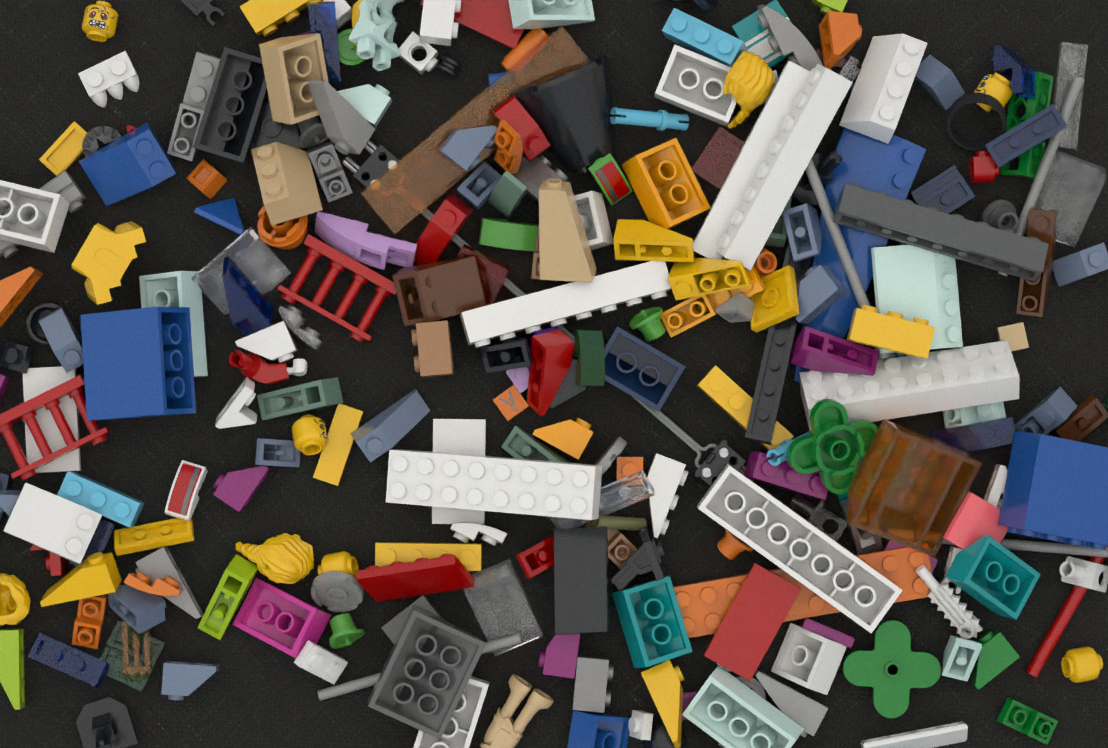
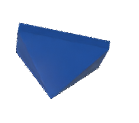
(224, 214)

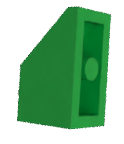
(993, 658)

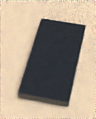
(581, 580)

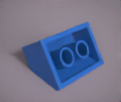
(598, 730)

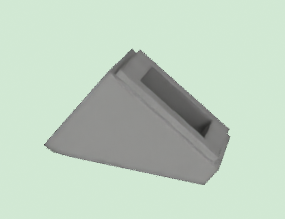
(736, 309)

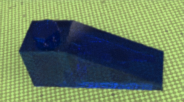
(246, 305)
(978, 435)

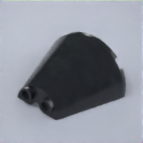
(574, 113)

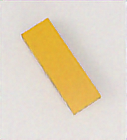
(340, 441)
(153, 535)

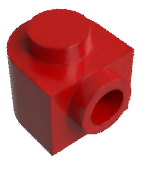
(982, 168)

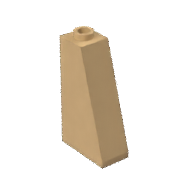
(562, 238)

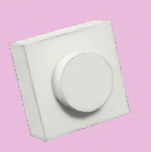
(640, 725)

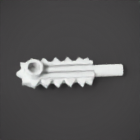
(949, 603)

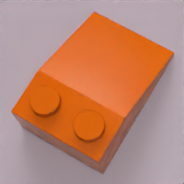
(15, 289)

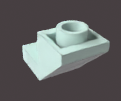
(973, 414)

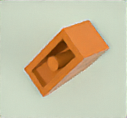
(838, 36)

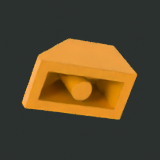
(567, 436)

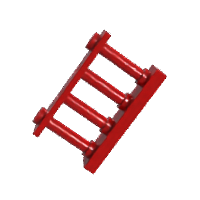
(338, 263)
(51, 402)

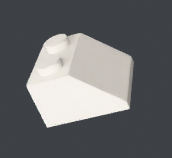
(594, 219)
(808, 659)

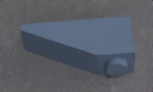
(390, 425)

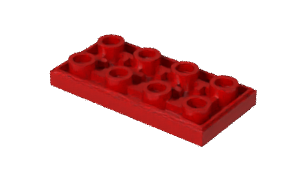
(489, 19)
(415, 578)
(752, 621)

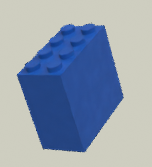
(138, 363)
(1057, 490)

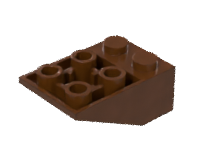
(438, 290)

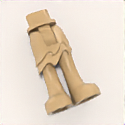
(502, 730)

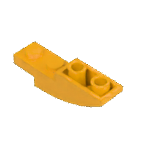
(704, 307)

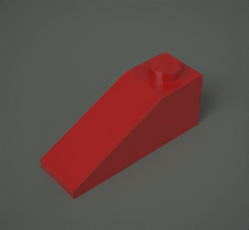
(442, 230)
(551, 361)

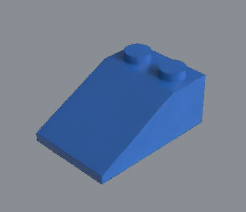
(128, 165)

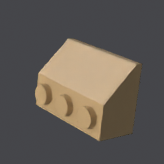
(288, 68)
(286, 182)

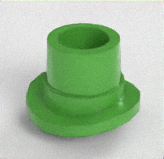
(347, 49)
(649, 323)
(344, 631)

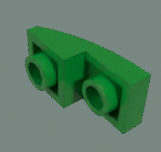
(1027, 720)

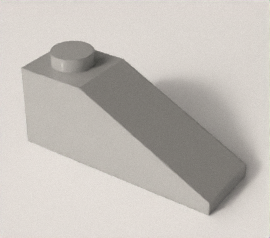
(340, 119)
(161, 564)
(795, 705)

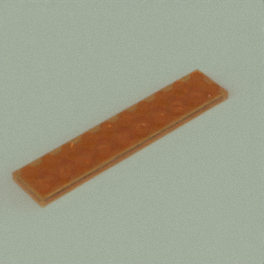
(426, 172)

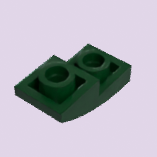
(591, 357)

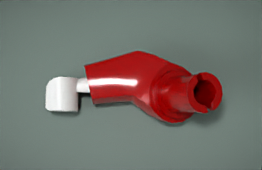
(260, 370)

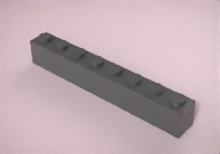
(940, 232)

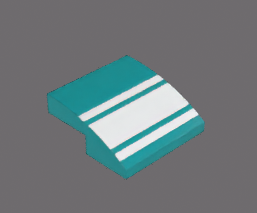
(756, 37)

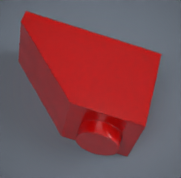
(519, 119)

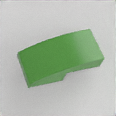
(507, 234)

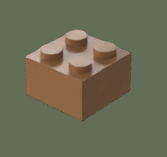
(433, 349)

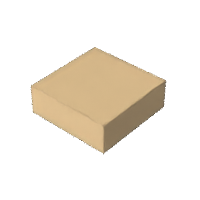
(1015, 335)

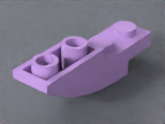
(355, 241)

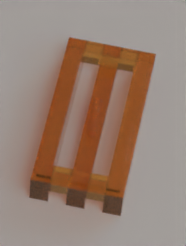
(136, 669)

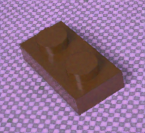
(1082, 420)

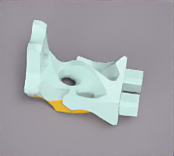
(373, 32)

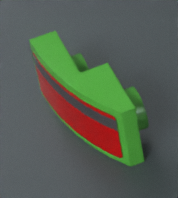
(610, 179)

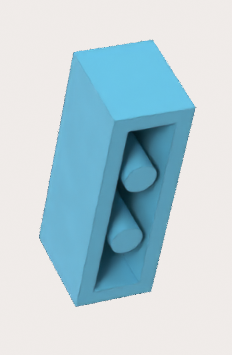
(702, 38)
(100, 498)

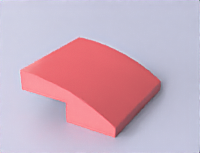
(973, 521)

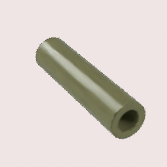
(620, 523)

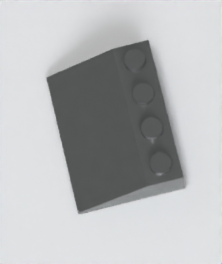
(426, 672)

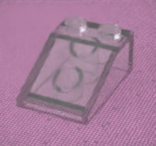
(1072, 191)
(253, 259)
(502, 605)

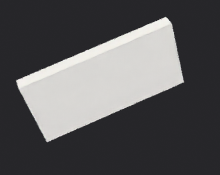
(35, 383)
(459, 437)

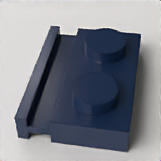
(944, 191)

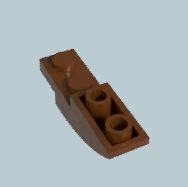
(1032, 294)

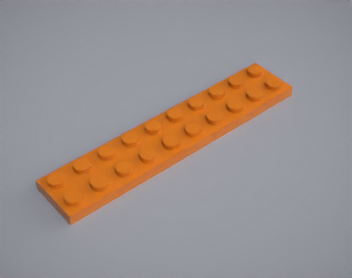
(708, 601)

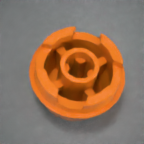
(282, 235)

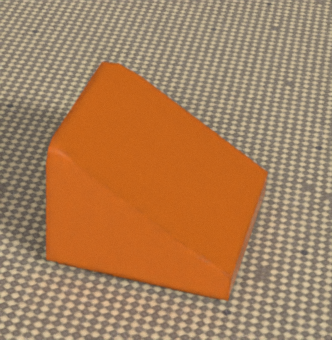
(207, 179)

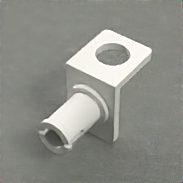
(1084, 573)

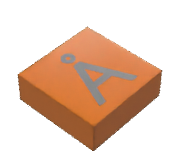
(510, 402)

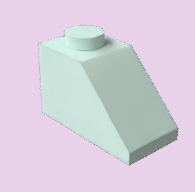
(368, 101)
(960, 657)

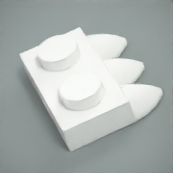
(109, 77)

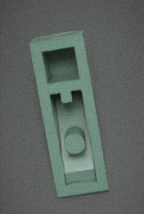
(300, 398)
(525, 446)

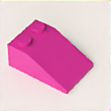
(280, 618)

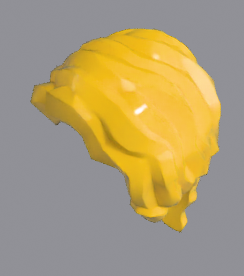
(749, 84)
(281, 557)
(13, 600)

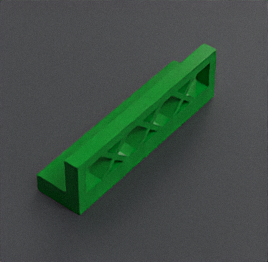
(1031, 159)

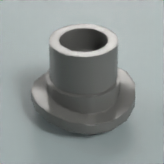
(311, 133)
(1001, 215)

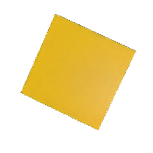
(777, 301)

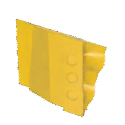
(106, 258)

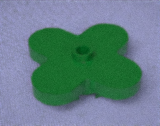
(832, 446)
(870, 668)

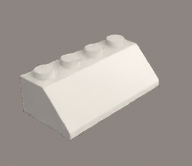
(883, 85)

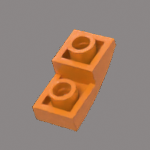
(509, 148)
(162, 586)
(89, 621)

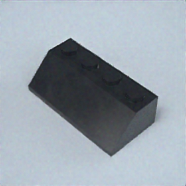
(232, 107)

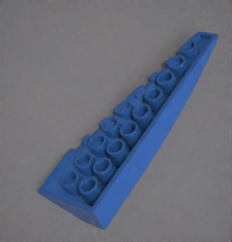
(878, 169)

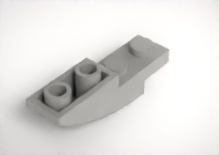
(787, 38)
(193, 106)

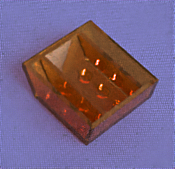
(909, 487)

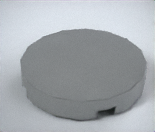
(611, 453)
(337, 591)

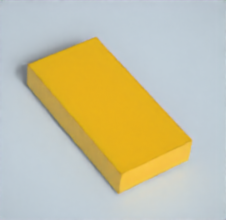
(64, 150)

